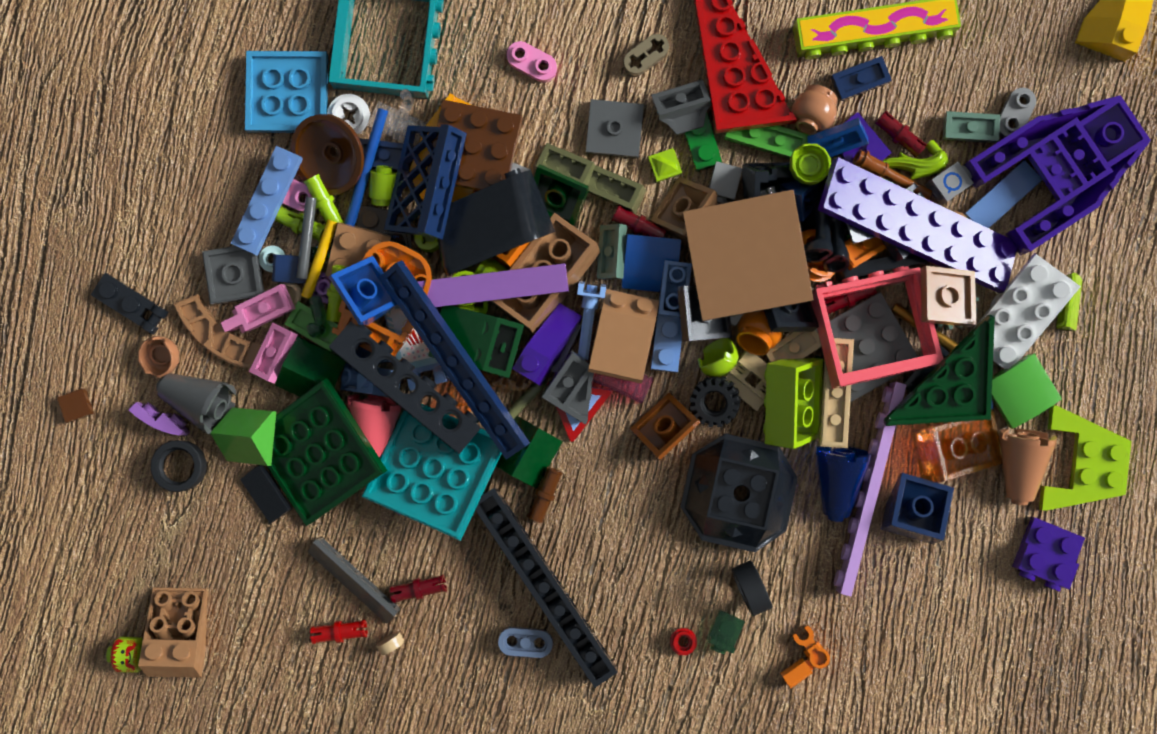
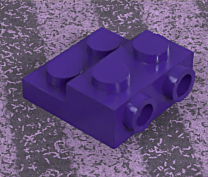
(1048, 554)

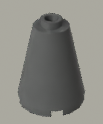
(197, 399)

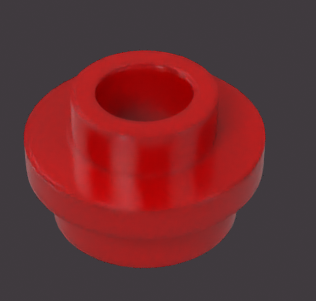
(689, 647)

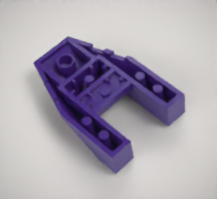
(1076, 155)

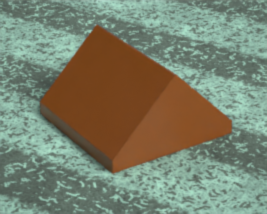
(664, 426)

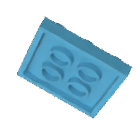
(284, 89)

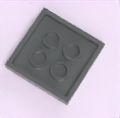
(876, 339)

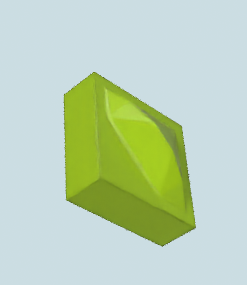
(665, 165)

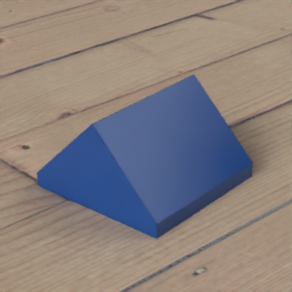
(363, 290)

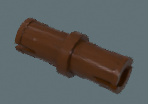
(544, 494)

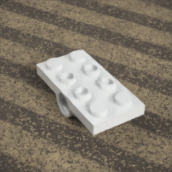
(1027, 308)

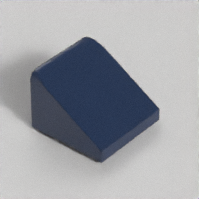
(285, 269)

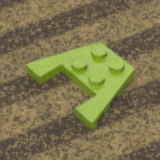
(1098, 463)

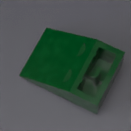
(486, 338)

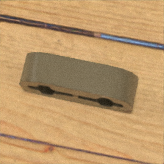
(642, 50)

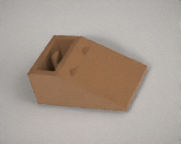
(175, 633)

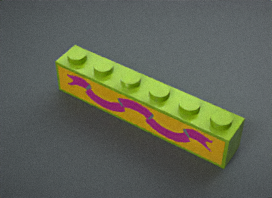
(875, 27)

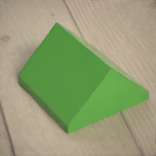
(246, 436)

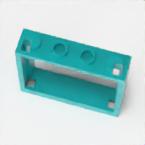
(341, 49)

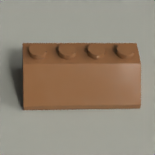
(563, 246)

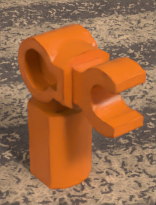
(816, 657)

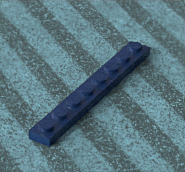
(454, 359)

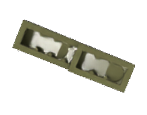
(601, 182)

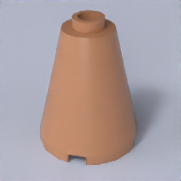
(1025, 462)

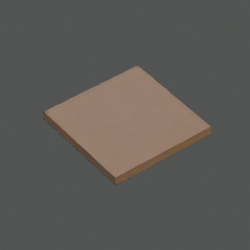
(748, 255)

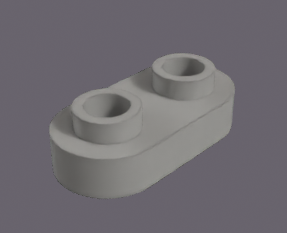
(1015, 111)

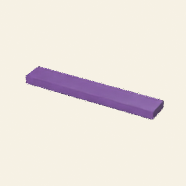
(498, 285)

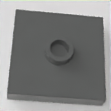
(614, 128)
(232, 275)

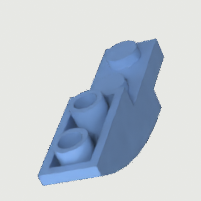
(667, 330)

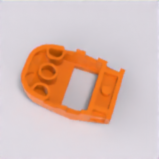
(387, 255)

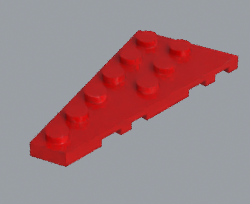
(736, 72)

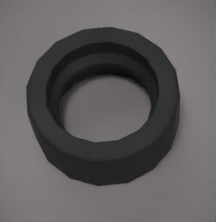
(157, 465)
(751, 588)

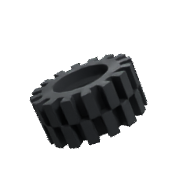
(715, 417)

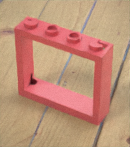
(926, 331)

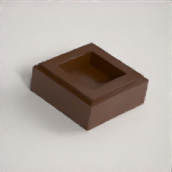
(75, 405)

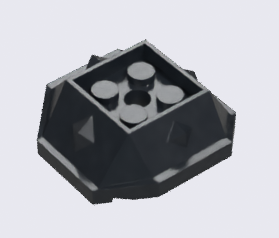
(710, 487)

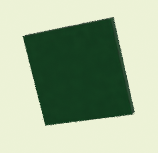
(321, 453)

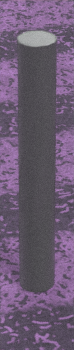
(306, 238)

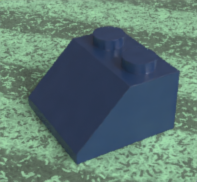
(918, 509)

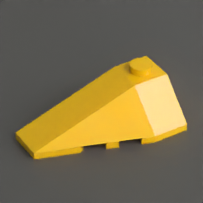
(1115, 27)

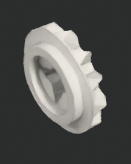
(352, 103)

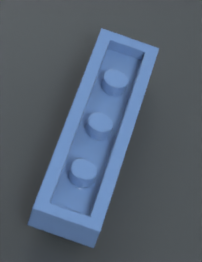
(266, 200)

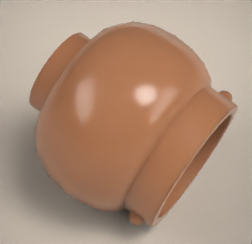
(815, 109)

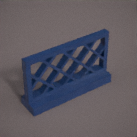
(438, 183)

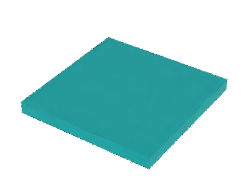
(432, 480)

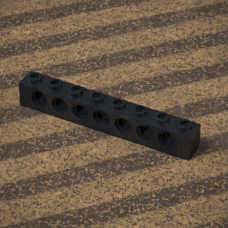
(545, 588)

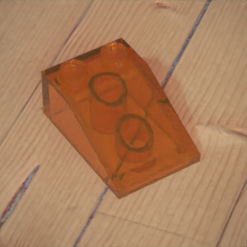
(956, 448)

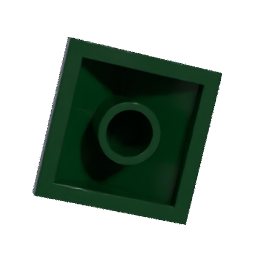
(561, 193)
(308, 366)
(531, 461)

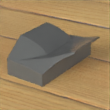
(683, 106)

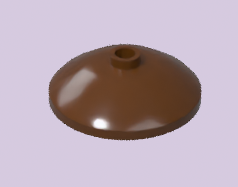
(316, 144)

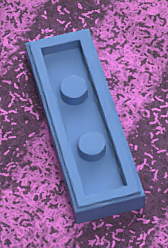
(1004, 195)

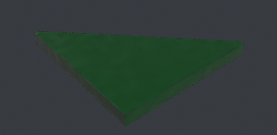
(956, 387)

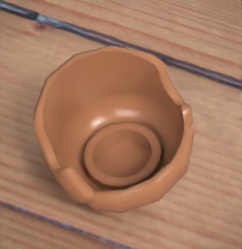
(158, 356)

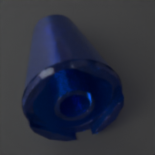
(840, 479)

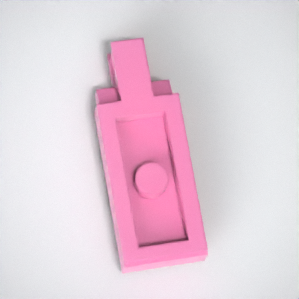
(260, 310)

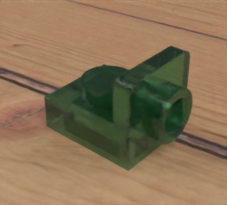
(725, 632)

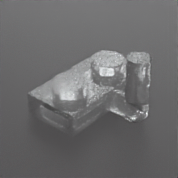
(398, 120)

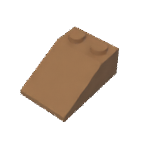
(624, 336)

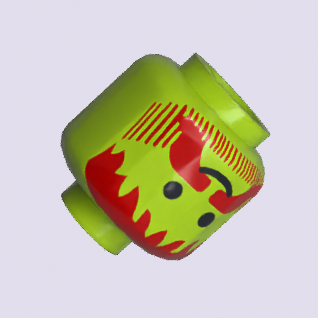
(125, 654)

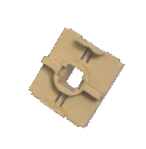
(750, 364)

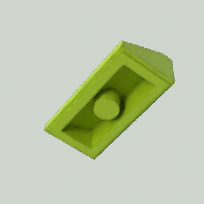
(1068, 316)

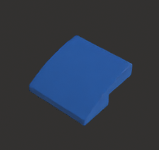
(646, 261)

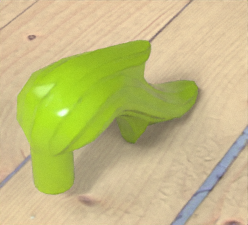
(921, 167)

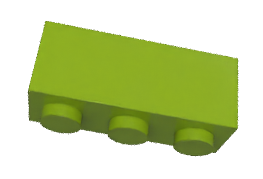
(793, 401)

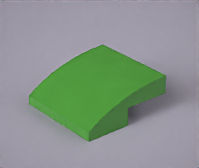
(1023, 391)

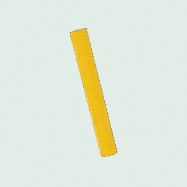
(319, 259)

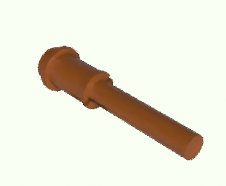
(872, 164)

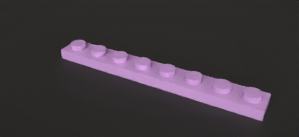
(866, 499)

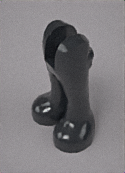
(828, 241)

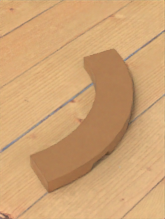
(211, 333)

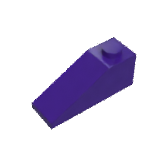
(547, 344)

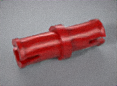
(338, 631)

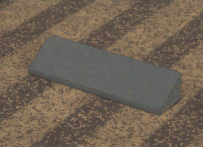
(353, 580)

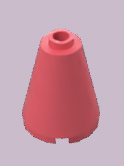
(375, 418)

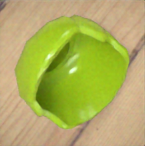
(809, 164)
(719, 358)

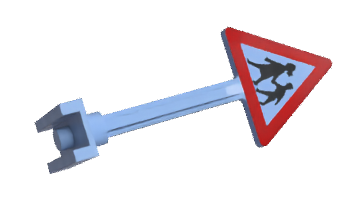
(598, 395)

